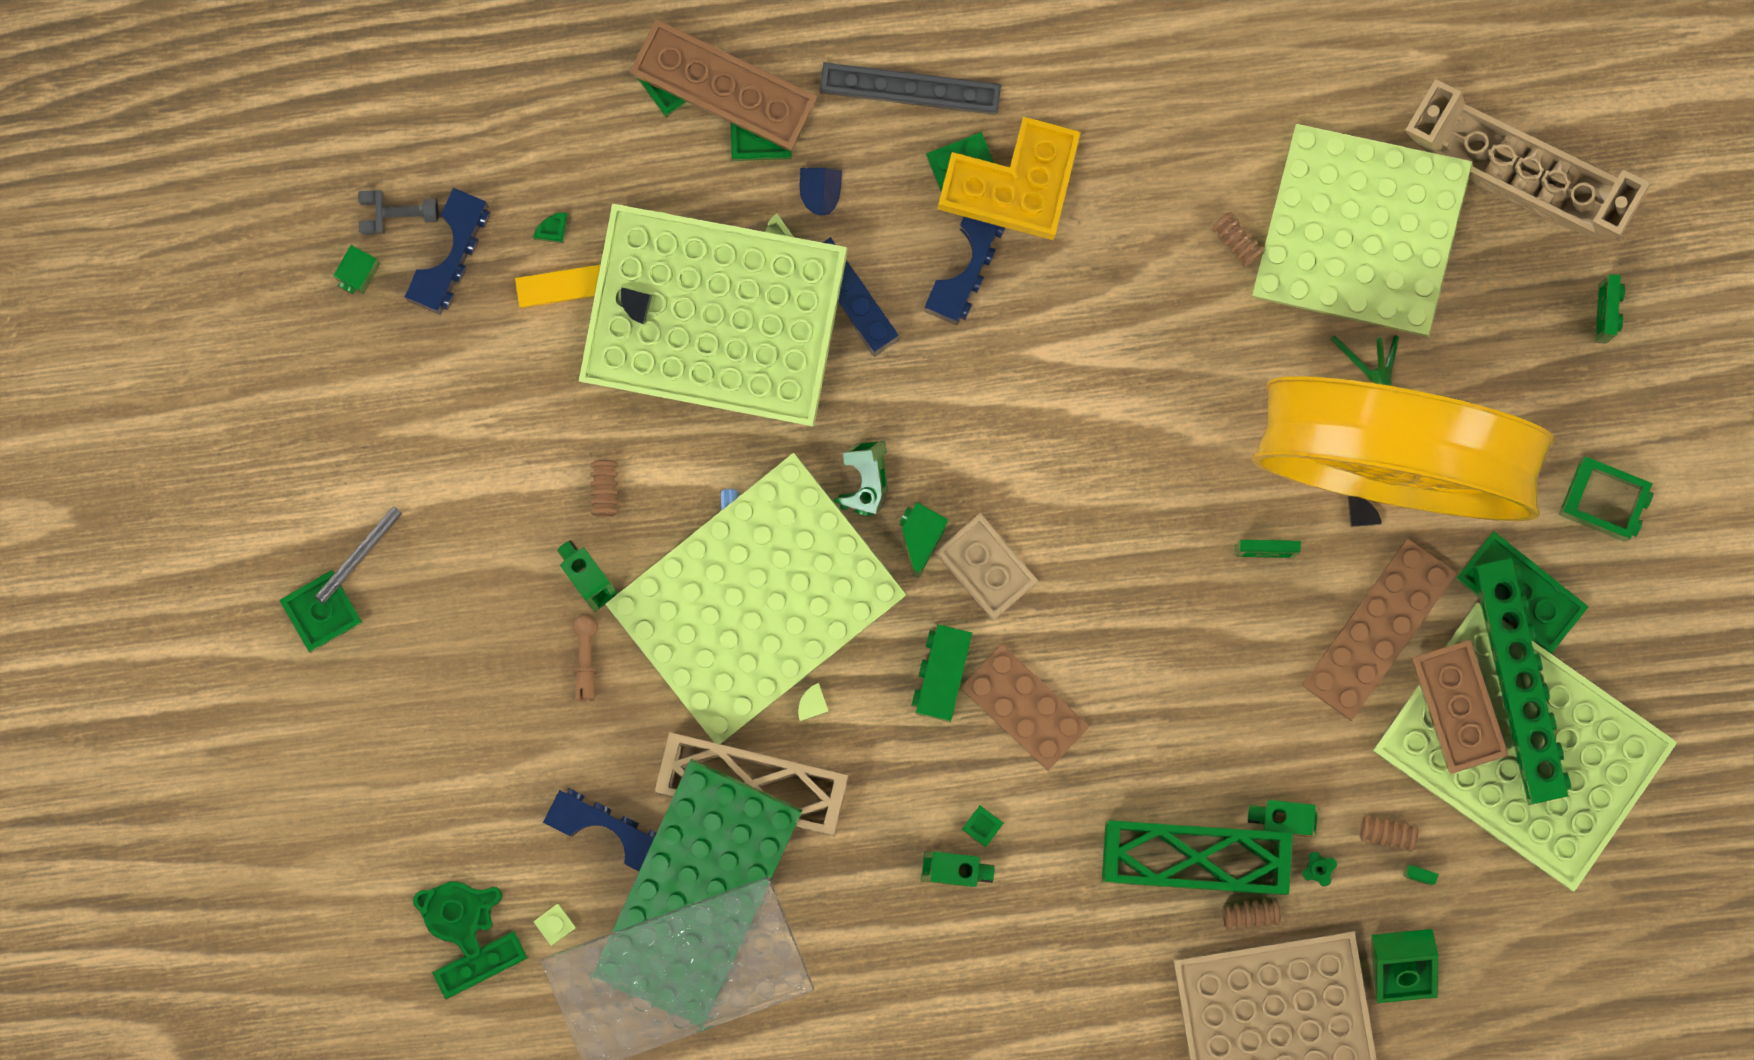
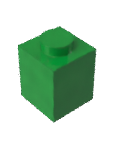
(356, 270)

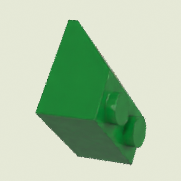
(921, 534)
(1405, 965)

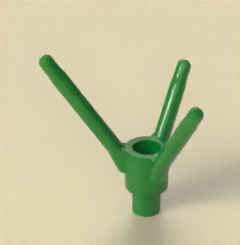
(1383, 373)

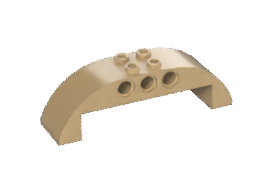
(1525, 167)

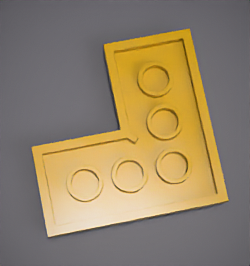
(1019, 197)

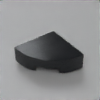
(635, 304)
(1362, 513)

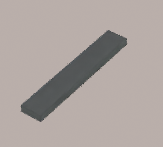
(910, 88)

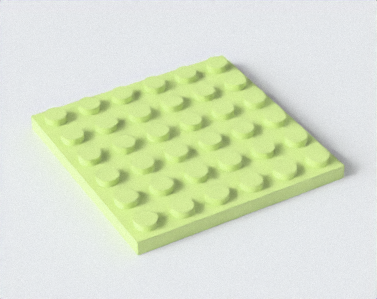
(1362, 230)

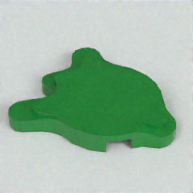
(457, 912)

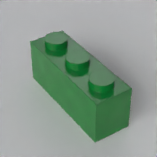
(942, 673)

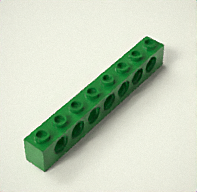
(1514, 698)

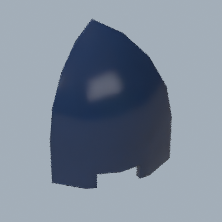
(820, 189)

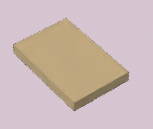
(986, 566)

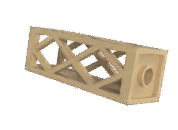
(672, 764)

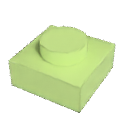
(554, 924)

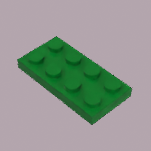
(1551, 606)

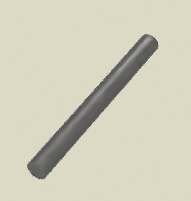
(358, 555)

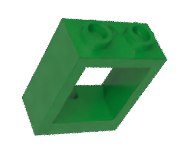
(1577, 488)

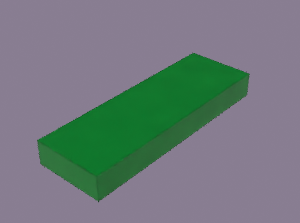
(493, 959)

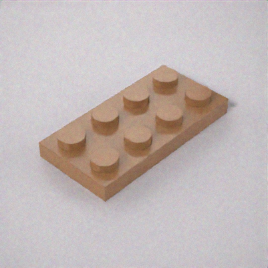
(1459, 706)
(1024, 707)

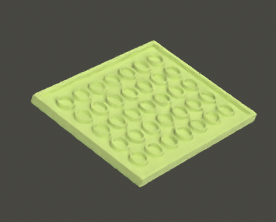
(730, 318)
(756, 599)
(1605, 750)

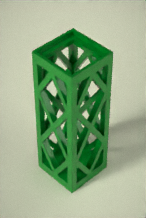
(1279, 862)

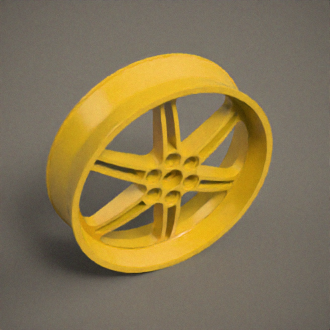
(1403, 448)

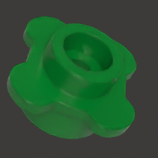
(1311, 872)

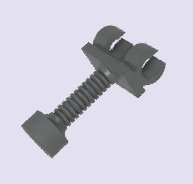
(428, 210)

